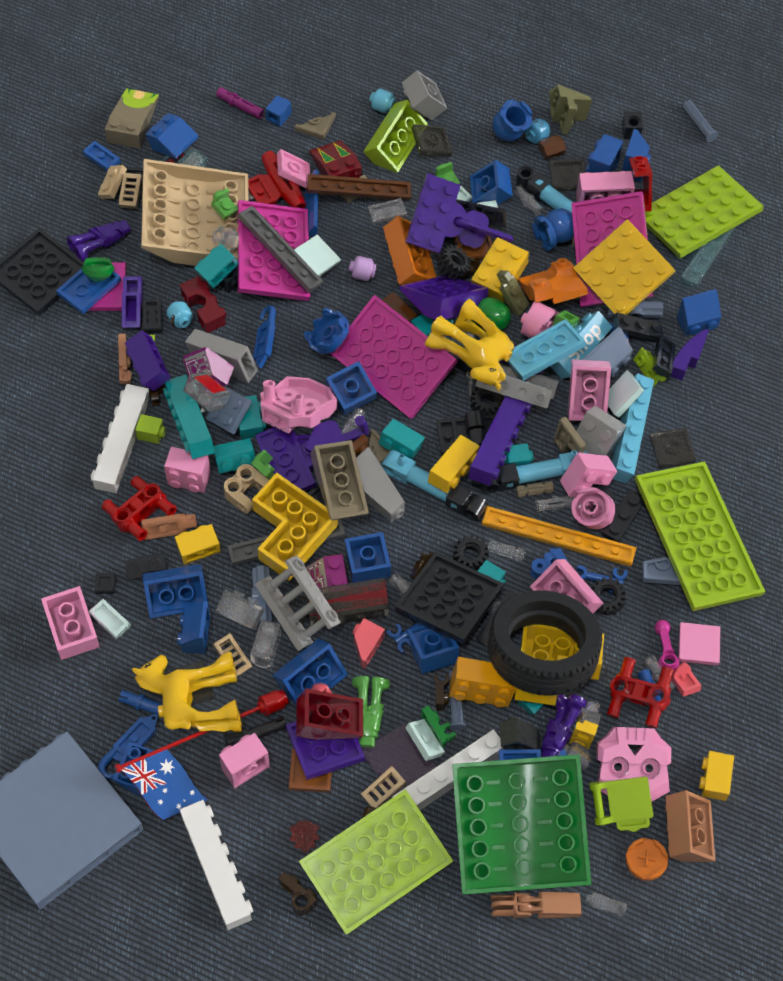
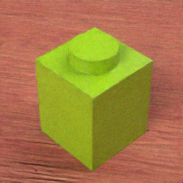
(150, 429)

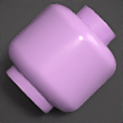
(362, 268)

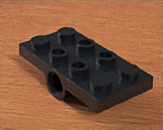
(472, 426)

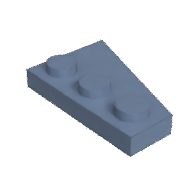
(659, 571)

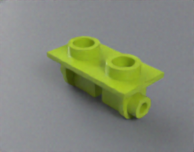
(645, 363)

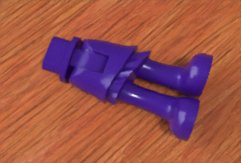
(101, 236)
(556, 731)

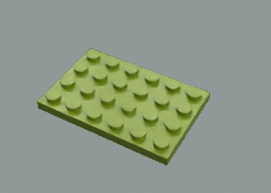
(700, 211)
(375, 861)

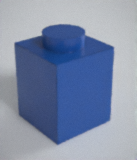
(278, 111)

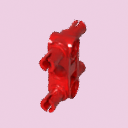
(138, 507)
(640, 692)

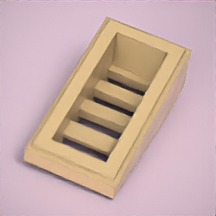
(130, 204)
(229, 639)
(388, 793)

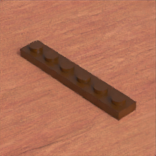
(358, 187)

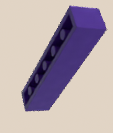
(499, 440)

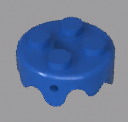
(328, 332)

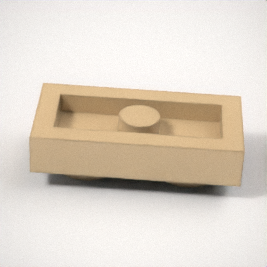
(112, 182)

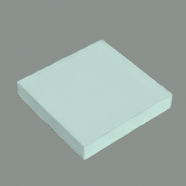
(318, 255)
(624, 393)

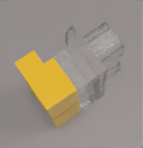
(586, 725)

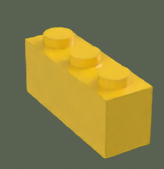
(453, 464)

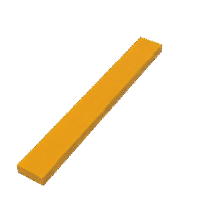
(559, 536)

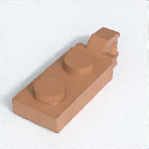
(124, 362)
(168, 525)

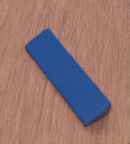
(312, 205)

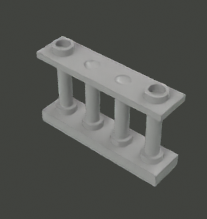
(534, 390)
(280, 604)

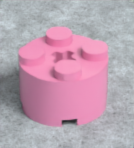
(537, 319)
(585, 501)

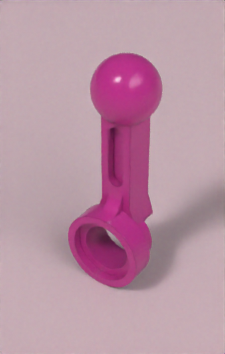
(662, 628)

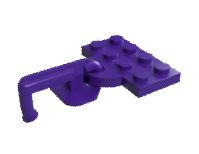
(436, 219)
(291, 453)

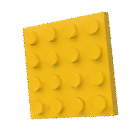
(624, 269)

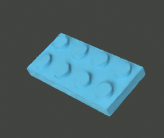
(545, 349)

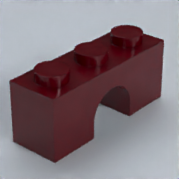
(197, 293)

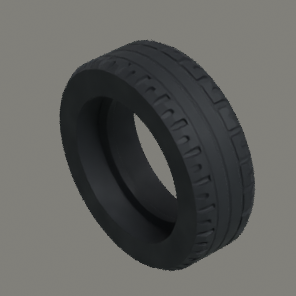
(539, 675)

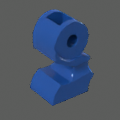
(540, 565)

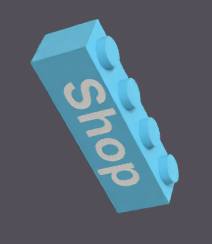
(592, 330)

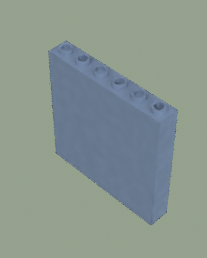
(59, 819)

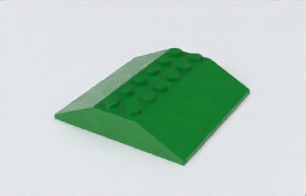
(521, 824)

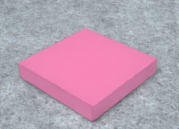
(292, 168)
(699, 644)

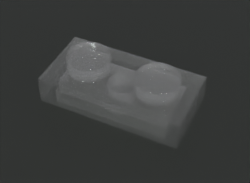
(387, 211)

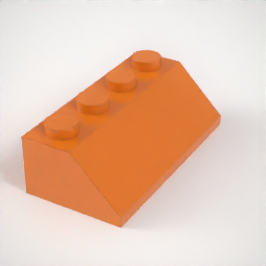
(409, 261)

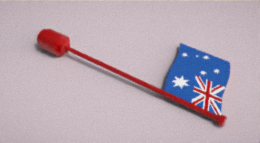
(163, 778)

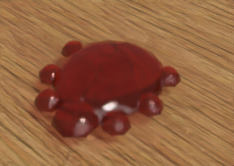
(304, 835)

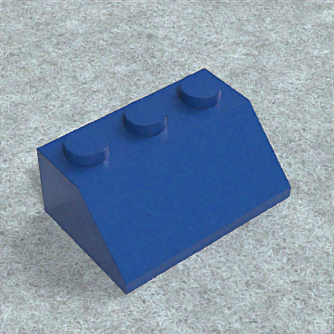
(174, 590)
(311, 666)

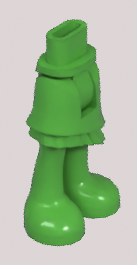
(373, 713)

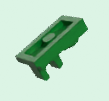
(432, 720)

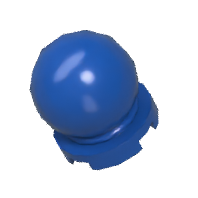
(512, 120)
(554, 228)

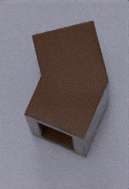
(552, 147)

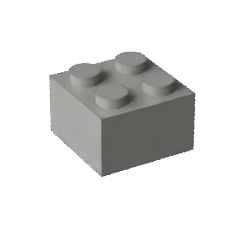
(424, 95)
(600, 432)

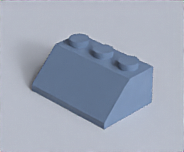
(613, 349)

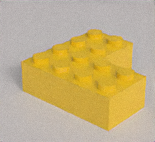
(299, 521)
(551, 645)

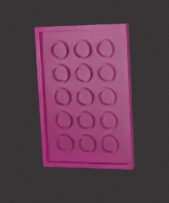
(597, 220)
(257, 268)
(394, 356)

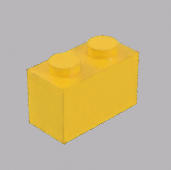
(197, 544)
(717, 775)

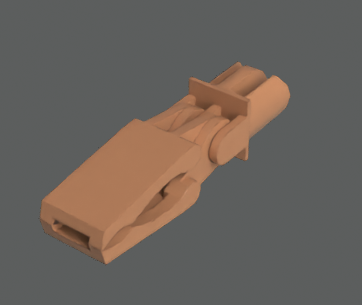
(548, 905)

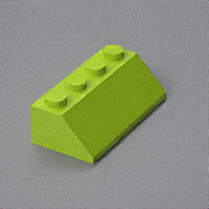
(394, 137)

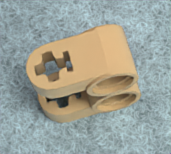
(238, 498)

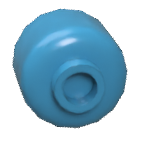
(538, 131)

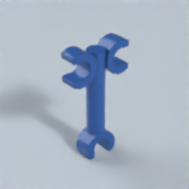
(594, 577)
(401, 637)

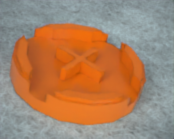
(646, 859)

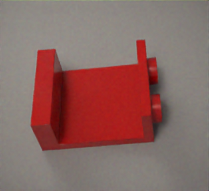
(641, 167)

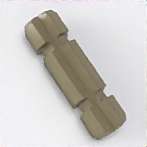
(534, 489)

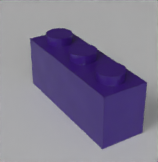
(147, 360)

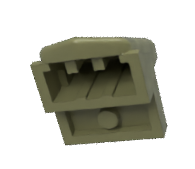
(568, 107)

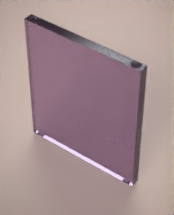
(401, 752)

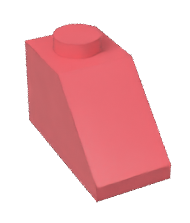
(367, 640)

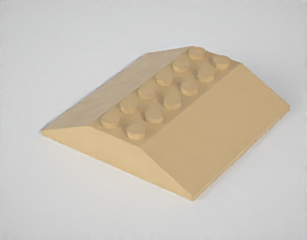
(179, 209)

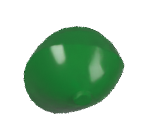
(98, 268)
(496, 311)

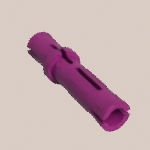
(234, 100)

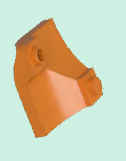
(556, 283)

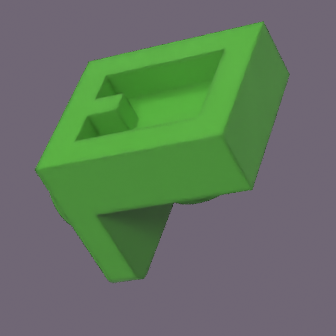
(446, 172)
(223, 205)
(261, 462)

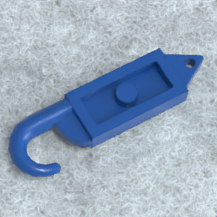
(265, 336)
(138, 734)

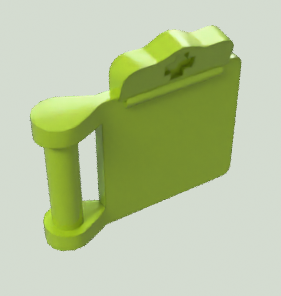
(628, 803)

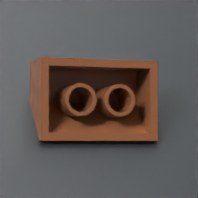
(690, 827)

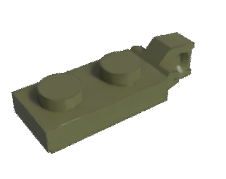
(512, 292)

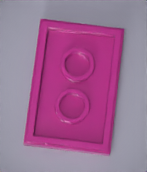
(113, 299)

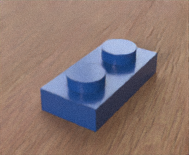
(101, 156)

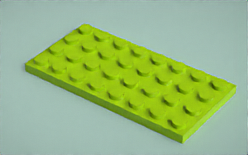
(699, 536)

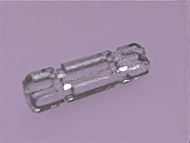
(506, 550)

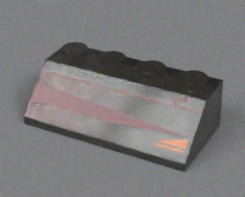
(355, 601)

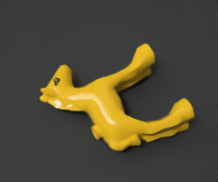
(480, 354)
(177, 693)

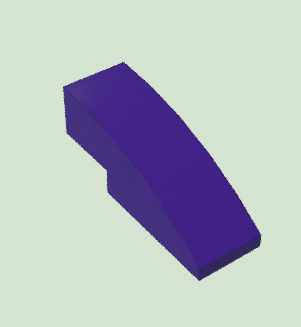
(132, 301)
(689, 355)

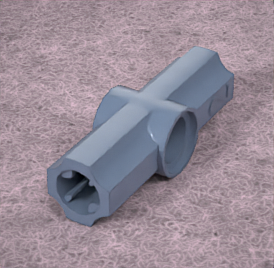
(645, 309)
(259, 573)

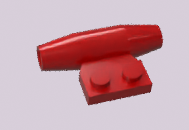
(272, 187)

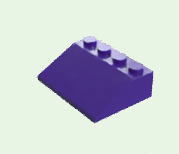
(443, 295)

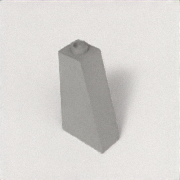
(232, 352)
(378, 487)

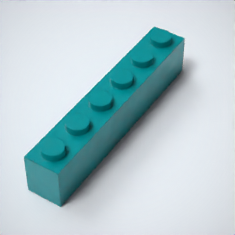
(188, 419)

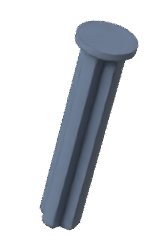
(700, 121)
(456, 713)

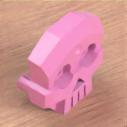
(296, 403)
(652, 751)

